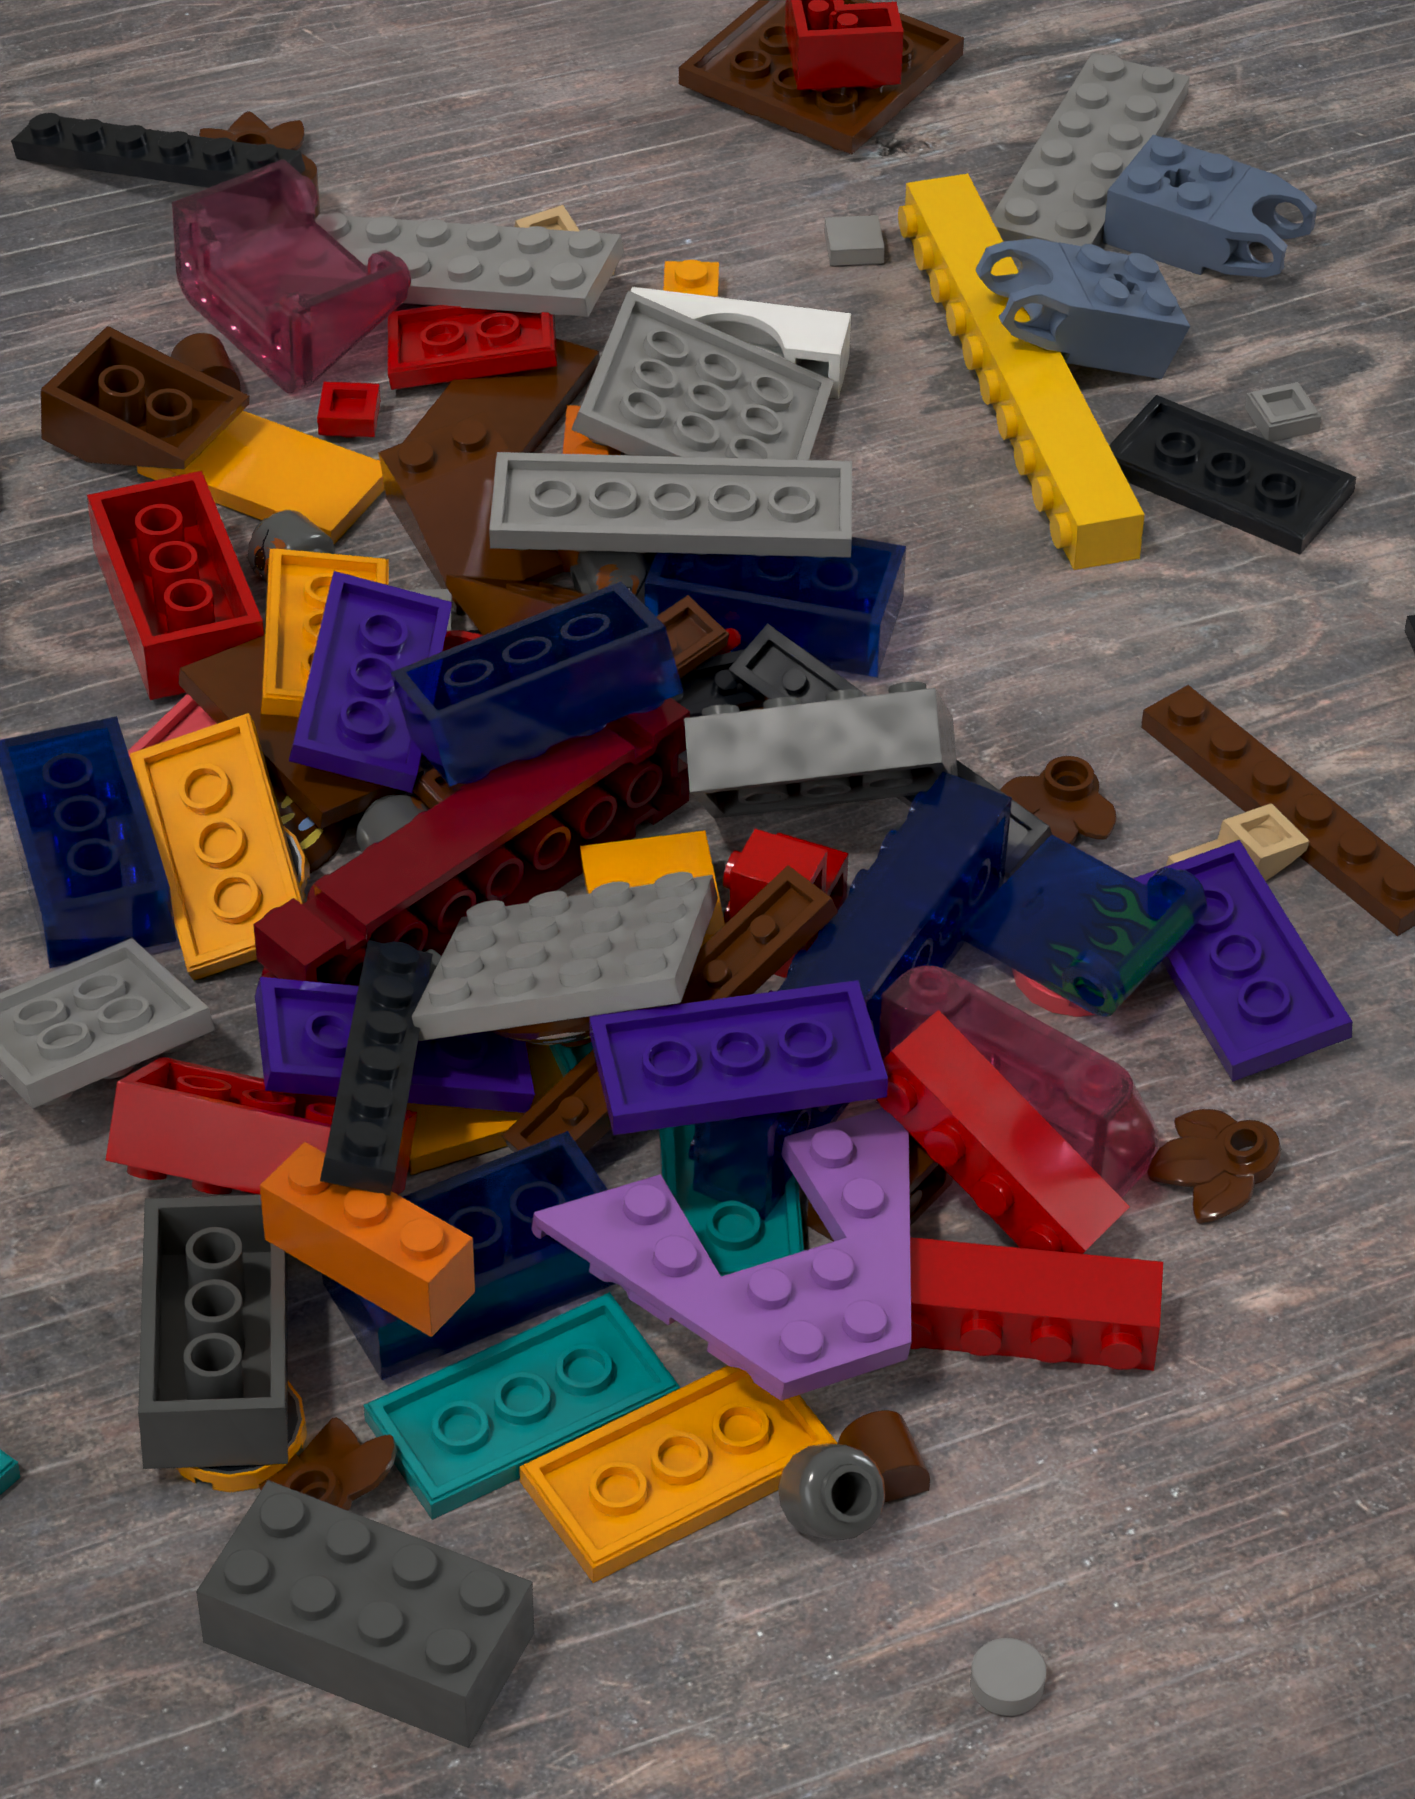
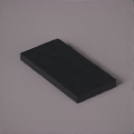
(1230, 474)

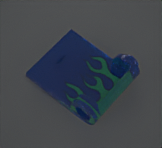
(1085, 924)

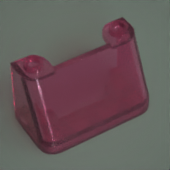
(277, 278)
(1069, 1084)

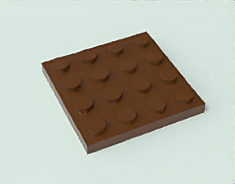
(753, 71)

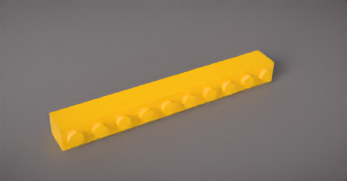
(1028, 386)

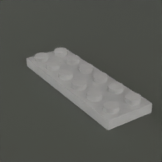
(1086, 148)
(488, 263)
(672, 504)

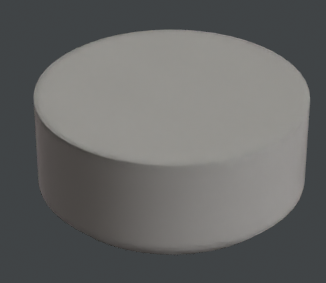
(1008, 1676)

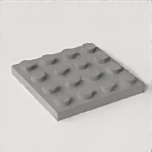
(697, 392)
(568, 956)

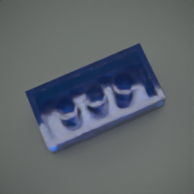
(827, 606)
(537, 683)
(84, 841)
(512, 1267)

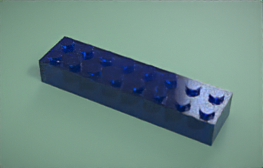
(894, 920)

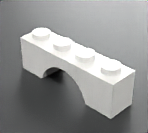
(797, 334)

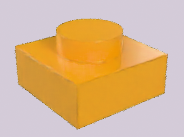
(692, 277)

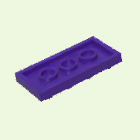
(350, 704)
(1250, 971)
(306, 1038)
(737, 1057)

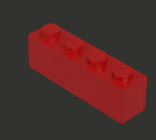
(995, 1142)
(1035, 1304)

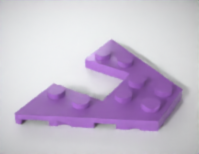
(788, 1319)

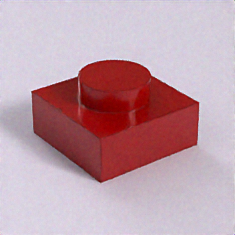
(349, 409)

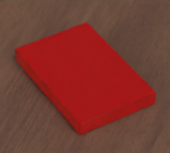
(466, 343)

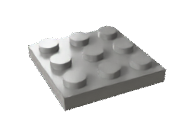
(94, 1022)

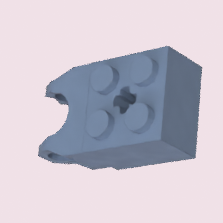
(1202, 210)
(1089, 304)

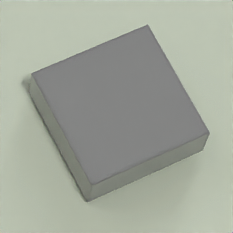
(854, 240)
(1282, 412)

